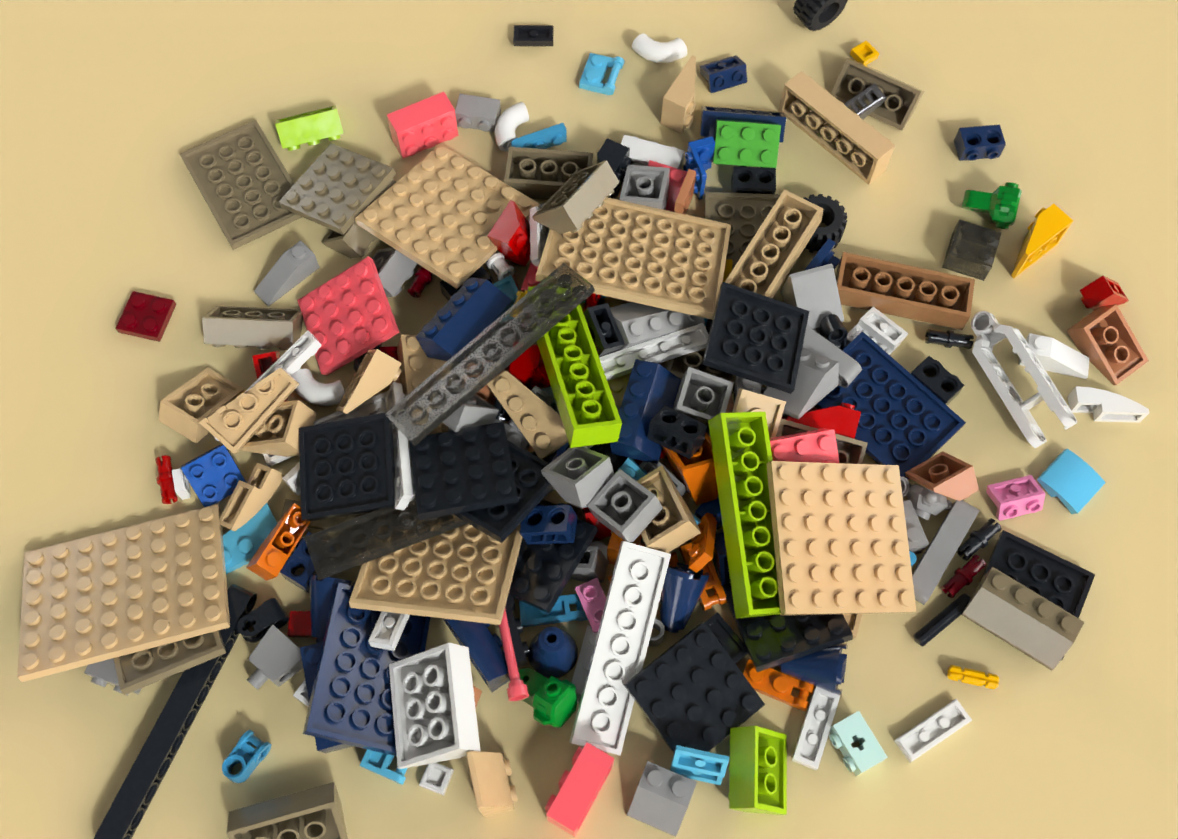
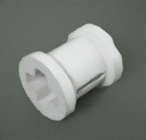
(500, 266)

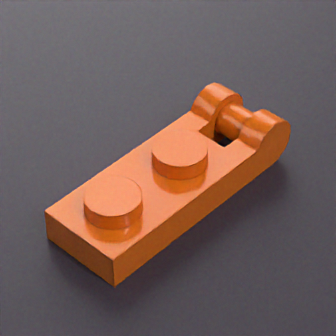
(703, 543)
(713, 582)
(779, 686)

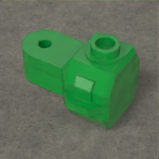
(1000, 204)
(550, 697)

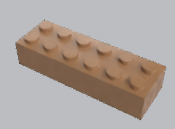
(905, 290)

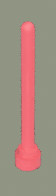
(517, 689)

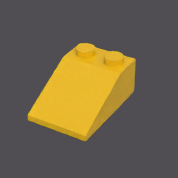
(1042, 237)

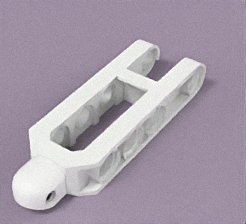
(990, 333)

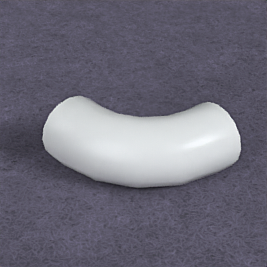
(659, 51)
(507, 124)
(317, 392)

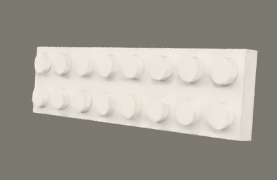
(620, 647)

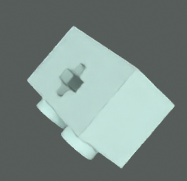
(852, 730)

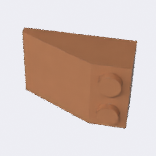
(1108, 343)

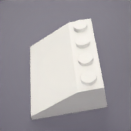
(433, 706)

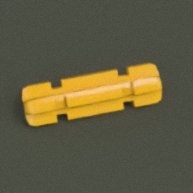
(973, 677)

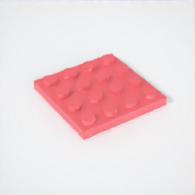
(348, 315)

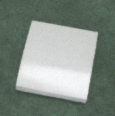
(879, 329)

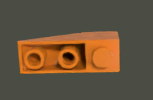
(279, 544)

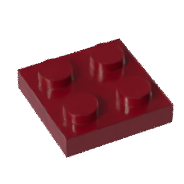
(146, 316)

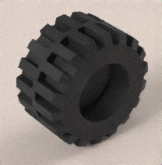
(818, 13)
(832, 217)

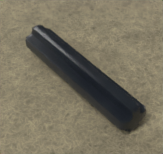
(942, 620)

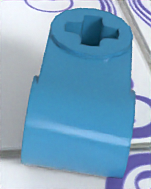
(246, 755)

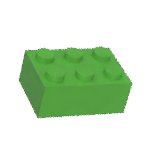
(746, 143)

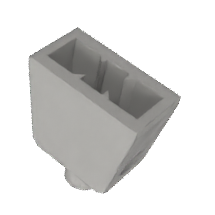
(275, 659)

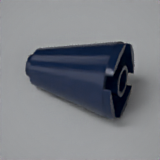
(680, 595)
(320, 602)
(553, 652)
(820, 669)

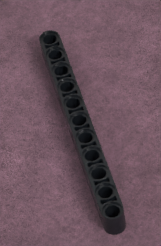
(171, 730)

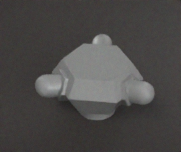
(926, 501)

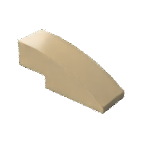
(250, 497)

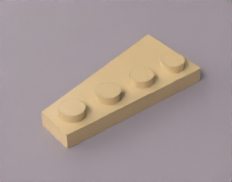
(246, 414)
(531, 415)

